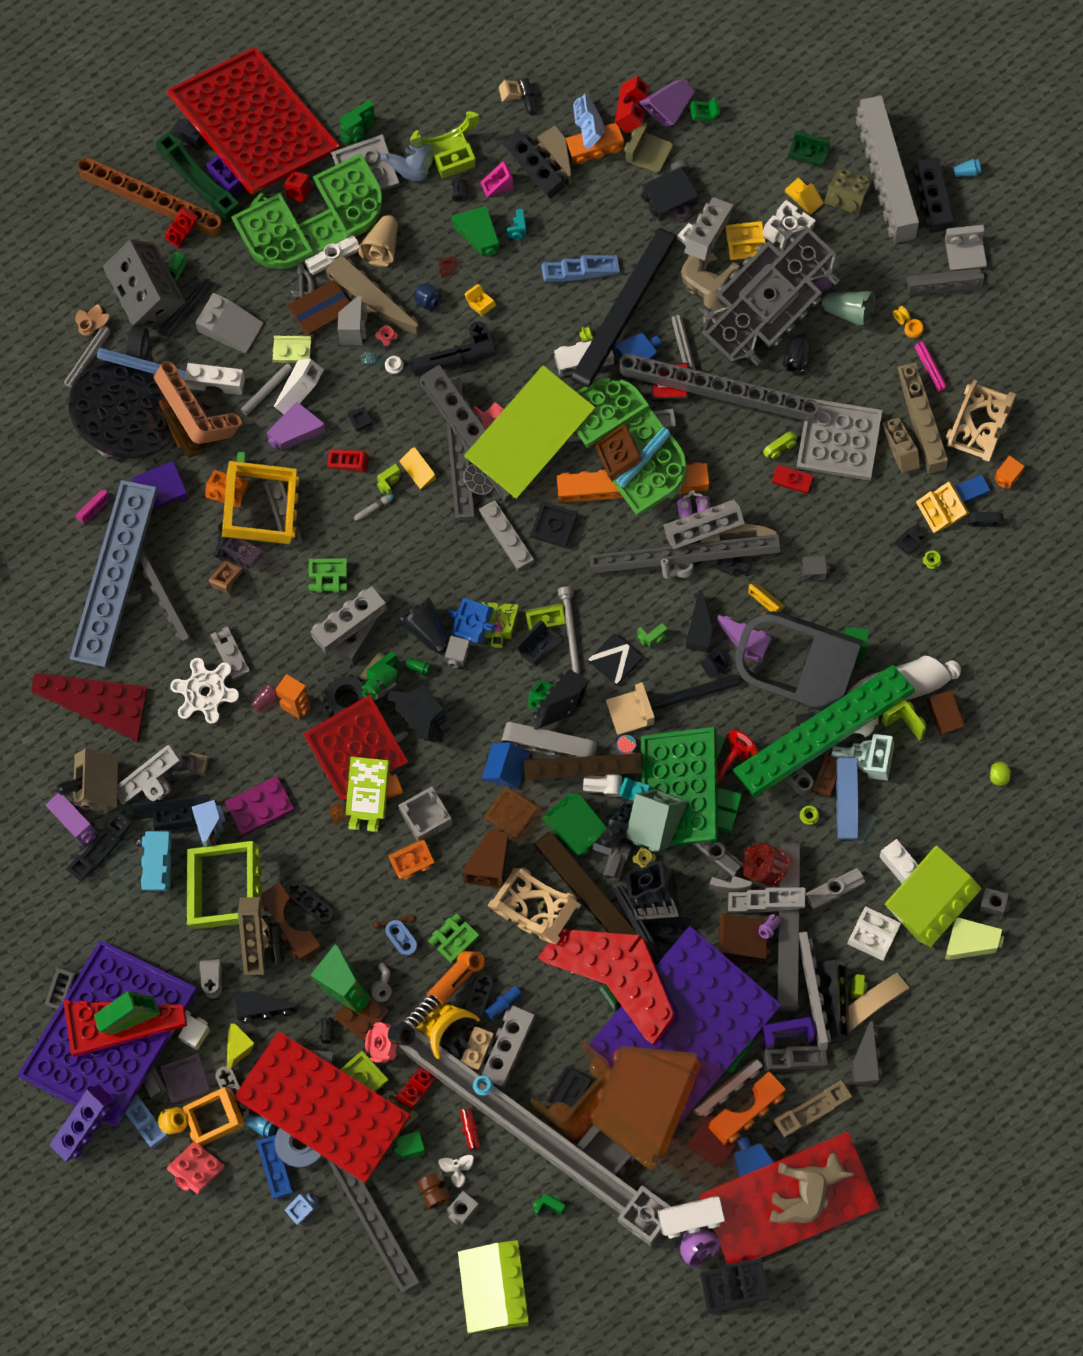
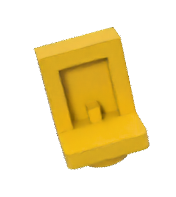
(479, 300)

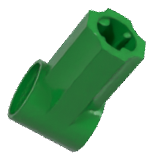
(177, 265)

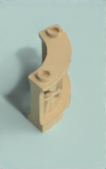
(987, 442)
(549, 928)

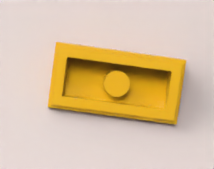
(417, 468)
(765, 598)

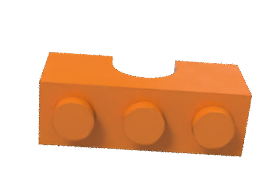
(610, 142)
(294, 697)

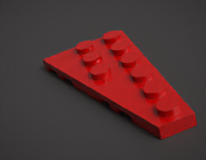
(86, 1038)

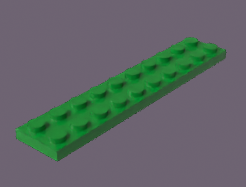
(824, 730)

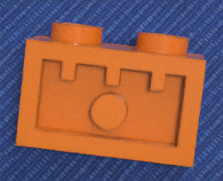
(217, 486)

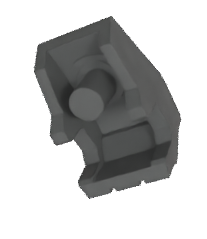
(182, 769)

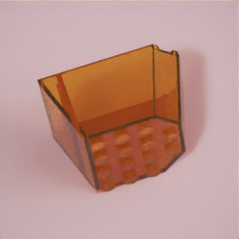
(645, 1100)

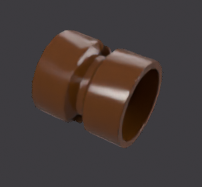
(434, 1190)

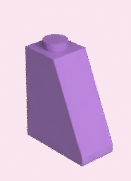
(668, 102)
(294, 428)

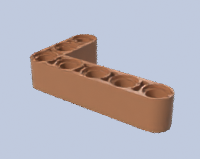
(189, 411)

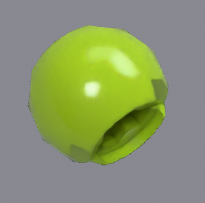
(1000, 773)

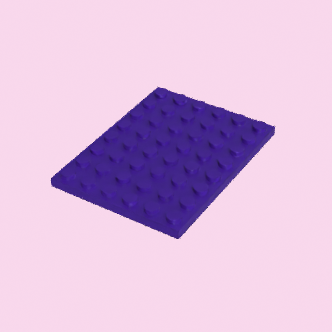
(714, 1011)
(117, 1068)

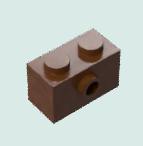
(946, 713)

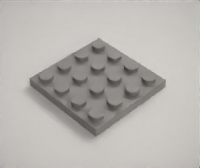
(840, 440)

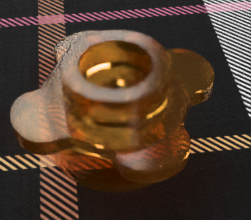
(336, 812)

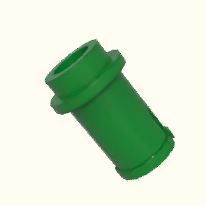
(418, 666)

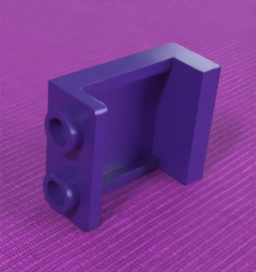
(166, 481)
(788, 1029)

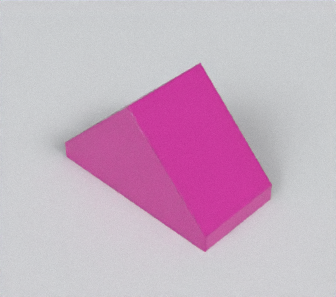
(498, 180)

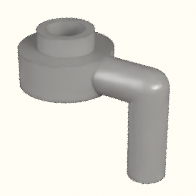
(681, 570)
(382, 985)

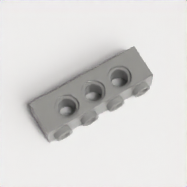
(708, 228)
(703, 524)
(360, 618)
(514, 1017)

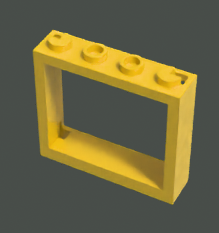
(264, 472)

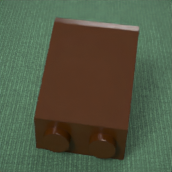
(488, 861)
(741, 940)

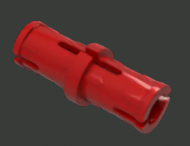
(470, 1129)

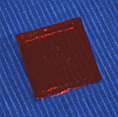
(709, 1146)

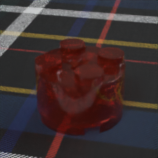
(765, 864)

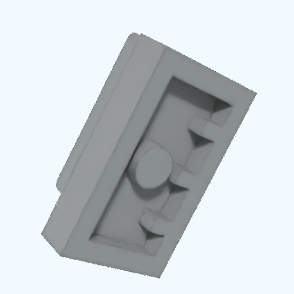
(965, 248)

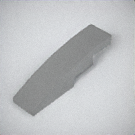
(766, 900)

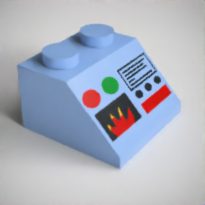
(209, 822)

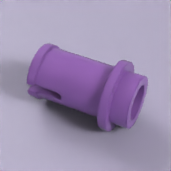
(767, 929)

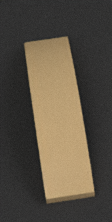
(875, 1000)

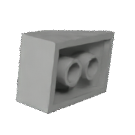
(228, 323)

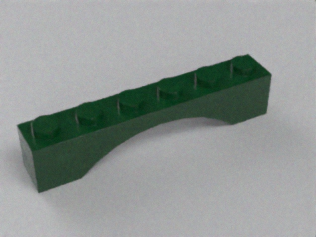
(217, 198)

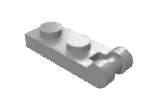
(230, 653)

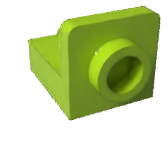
(388, 477)

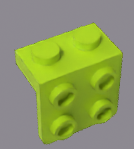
(906, 711)

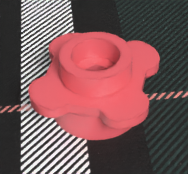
(386, 330)

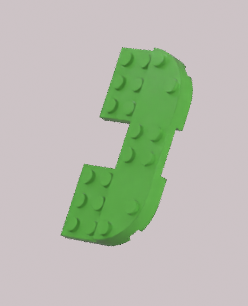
(281, 243)
(622, 404)

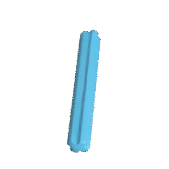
(646, 454)

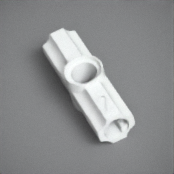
(323, 260)

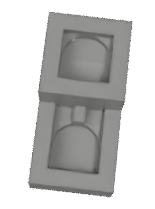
(736, 885)

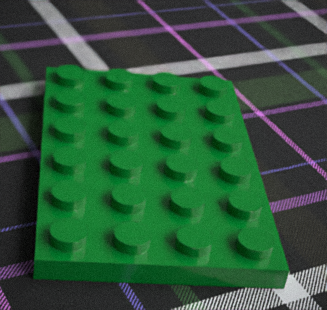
(685, 768)

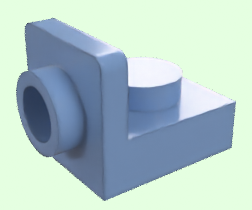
(302, 1207)

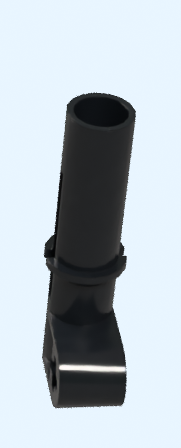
(458, 355)

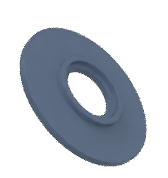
(292, 1156)

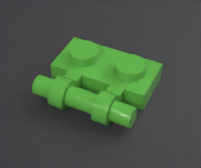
(328, 569)
(458, 942)

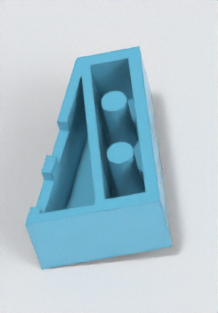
(156, 861)

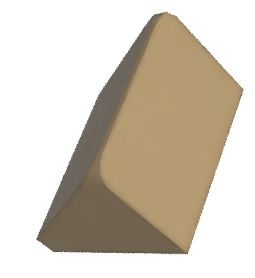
(509, 90)

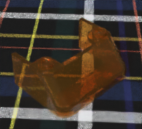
(577, 1121)

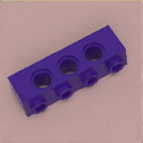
(82, 1123)

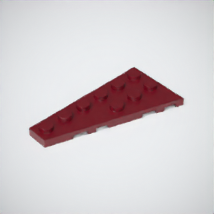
(105, 703)

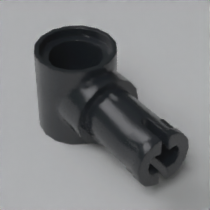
(219, 552)

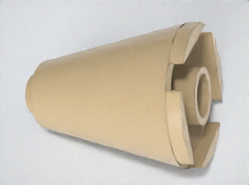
(380, 242)

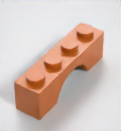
(730, 1124)

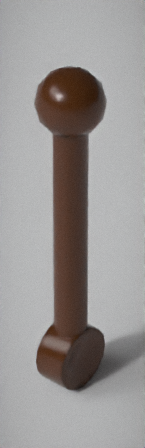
(409, 918)

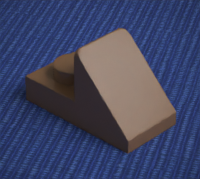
(224, 577)

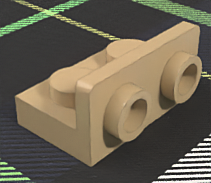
(479, 1045)

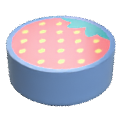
(626, 744)

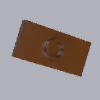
(826, 777)

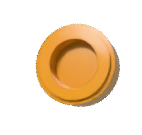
(913, 328)

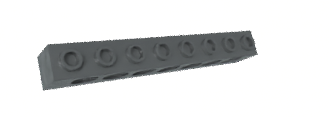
(440, 376)

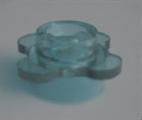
(368, 358)

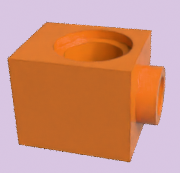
(1009, 473)

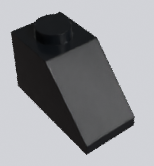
(187, 133)

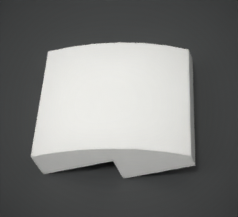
(874, 933)

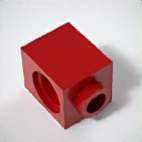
(298, 186)

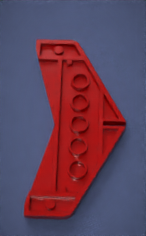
(625, 967)

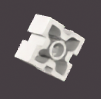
(789, 217)

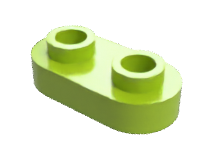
(786, 441)

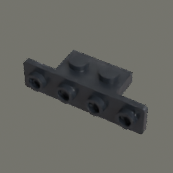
(169, 812)

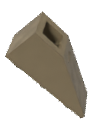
(554, 147)
(901, 445)

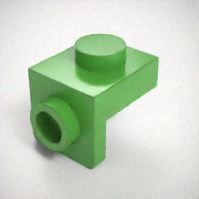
(658, 635)

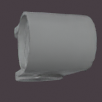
(211, 975)

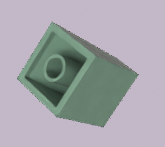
(655, 819)

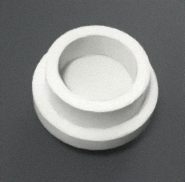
(394, 365)
(953, 668)

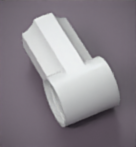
(607, 785)

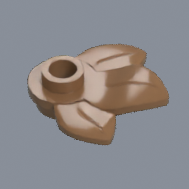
(91, 320)

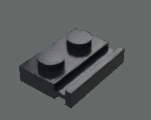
(569, 1087)

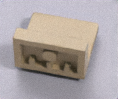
(631, 711)

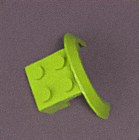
(451, 150)

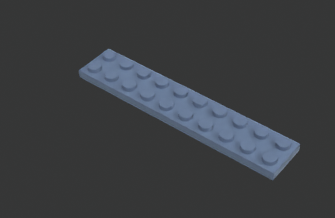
(113, 574)

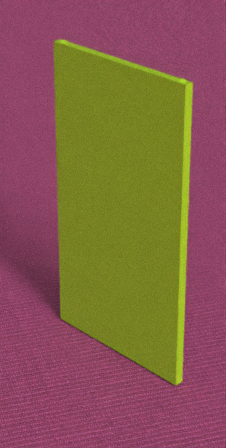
(529, 432)

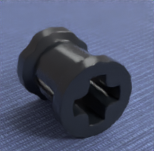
(459, 189)

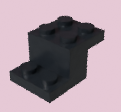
(734, 1286)

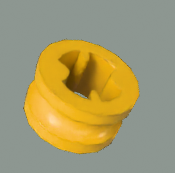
(901, 315)

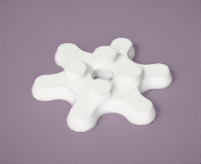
(192, 690)

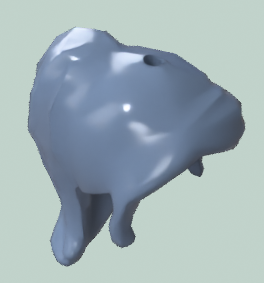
(414, 166)

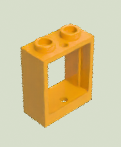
(232, 1111)

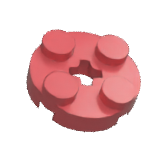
(379, 1052)

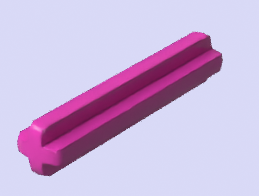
(930, 366)

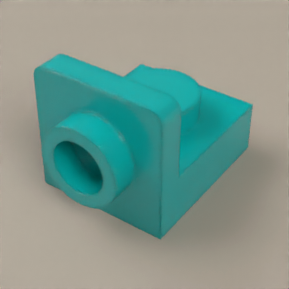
(519, 228)
(630, 788)

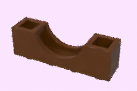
(302, 942)

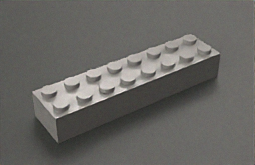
(887, 169)

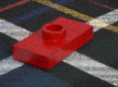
(792, 479)

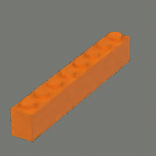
(598, 486)

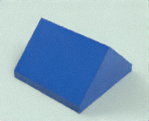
(505, 765)

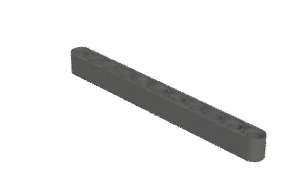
(725, 394)

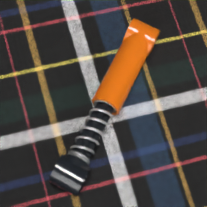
(437, 996)

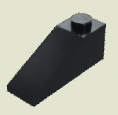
(700, 628)

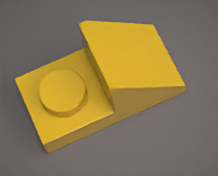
(805, 195)

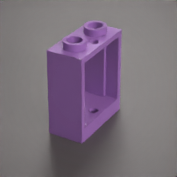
(72, 819)

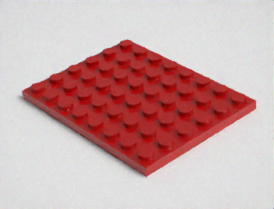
(253, 120)

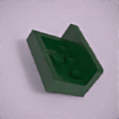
(809, 149)

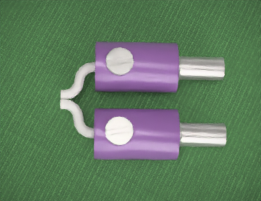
(685, 507)

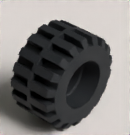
(338, 688)

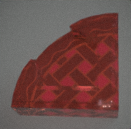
(446, 265)

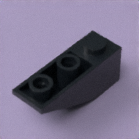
(257, 1005)

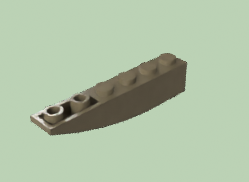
(355, 284)
(922, 419)

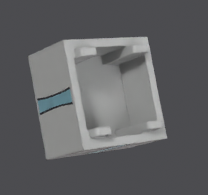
(425, 814)

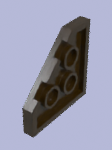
(191, 448)

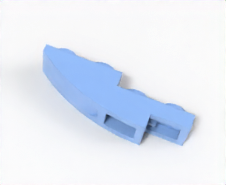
(589, 120)

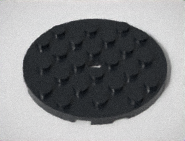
(100, 421)

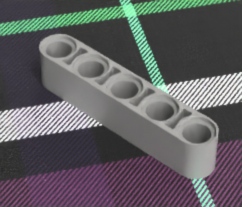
(547, 741)

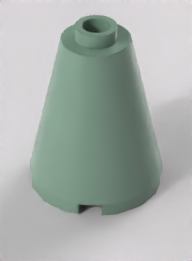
(851, 306)

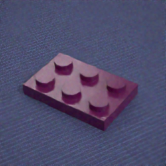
(259, 806)

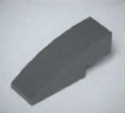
(793, 1059)

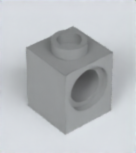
(457, 652)
(465, 1200)

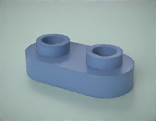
(402, 938)

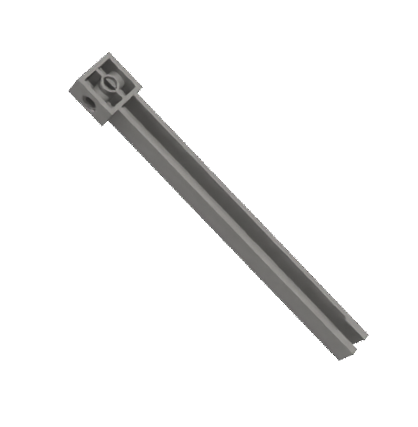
(636, 1208)

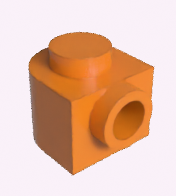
(393, 786)

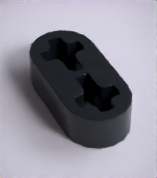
(985, 519)

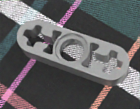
(232, 1078)

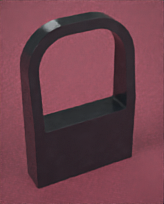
(826, 667)

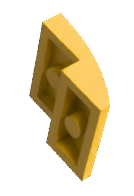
(744, 239)
(942, 507)

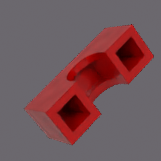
(629, 113)

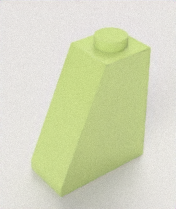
(972, 939)

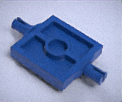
(472, 620)

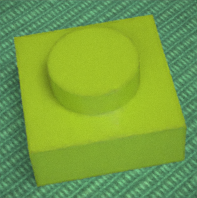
(858, 986)

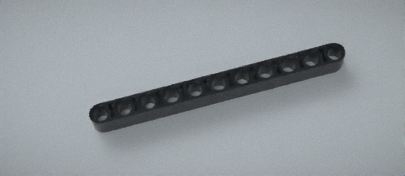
(623, 308)

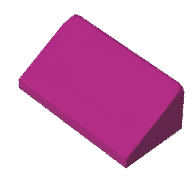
(93, 506)

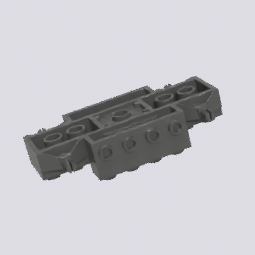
(749, 313)

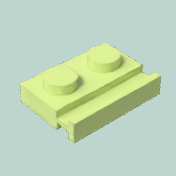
(291, 349)

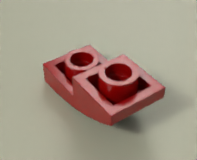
(181, 227)
(415, 1088)

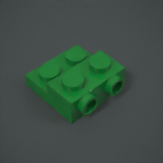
(356, 121)

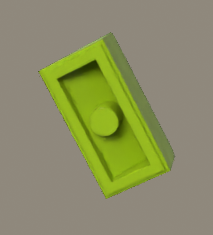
(550, 615)

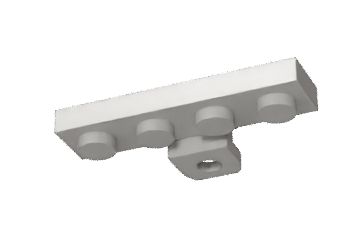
(149, 777)

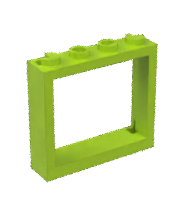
(194, 882)

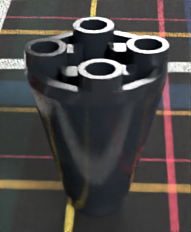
(426, 626)

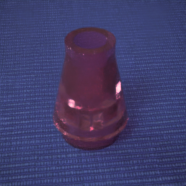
(264, 697)

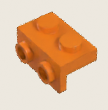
(411, 859)

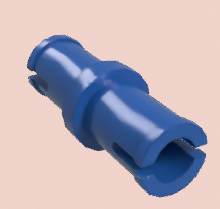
(503, 1003)

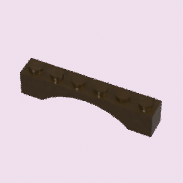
(582, 766)

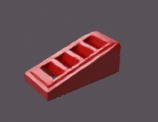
(360, 456)

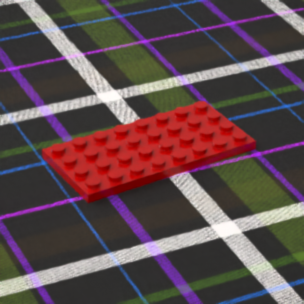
(322, 1107)
(749, 1204)

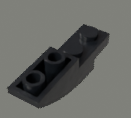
(615, 834)

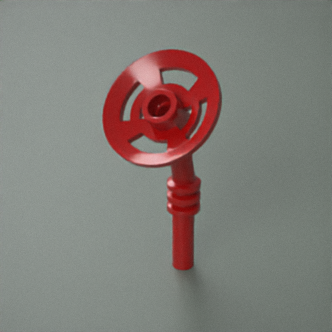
(736, 751)

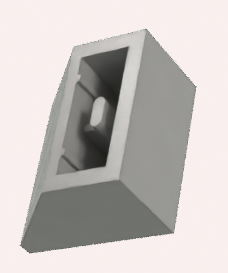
(352, 323)

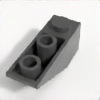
(865, 1066)

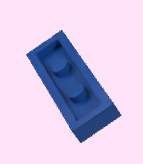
(274, 1168)

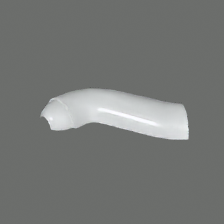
(923, 674)

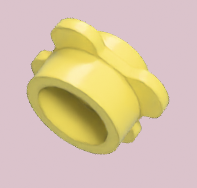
(643, 852)

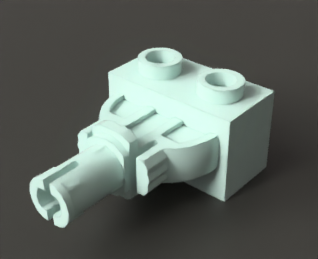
(872, 755)

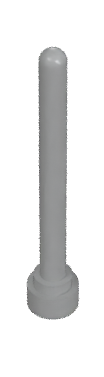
(566, 594)

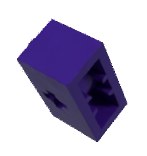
(224, 176)

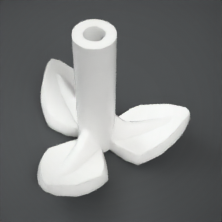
(449, 1165)

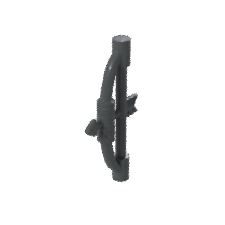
(311, 287)

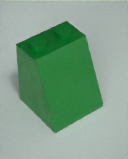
(574, 823)
(340, 980)

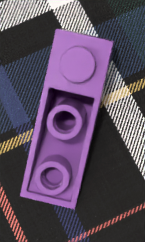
(758, 641)

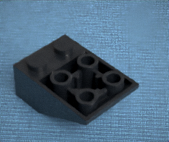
(561, 700)

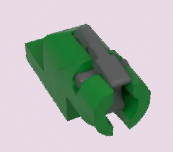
(381, 677)

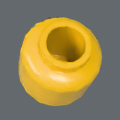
(172, 1120)

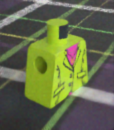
(505, 618)

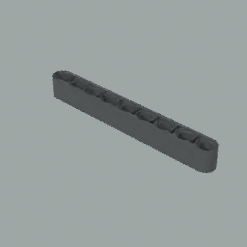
(788, 936)

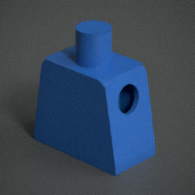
(638, 346)
(750, 1157)

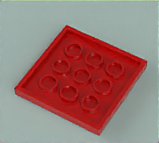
(353, 733)

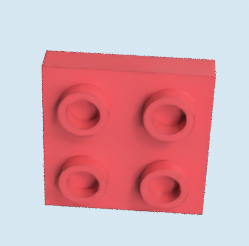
(195, 1168)

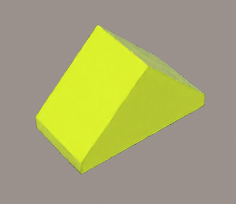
(238, 1045)

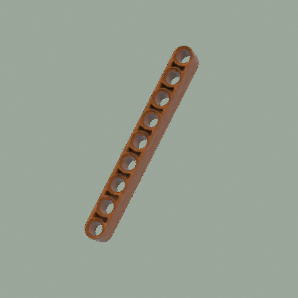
(144, 191)

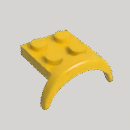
(438, 1022)

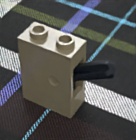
(93, 781)

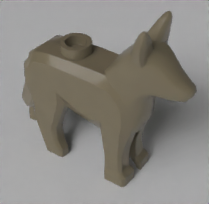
(704, 282)
(812, 1190)

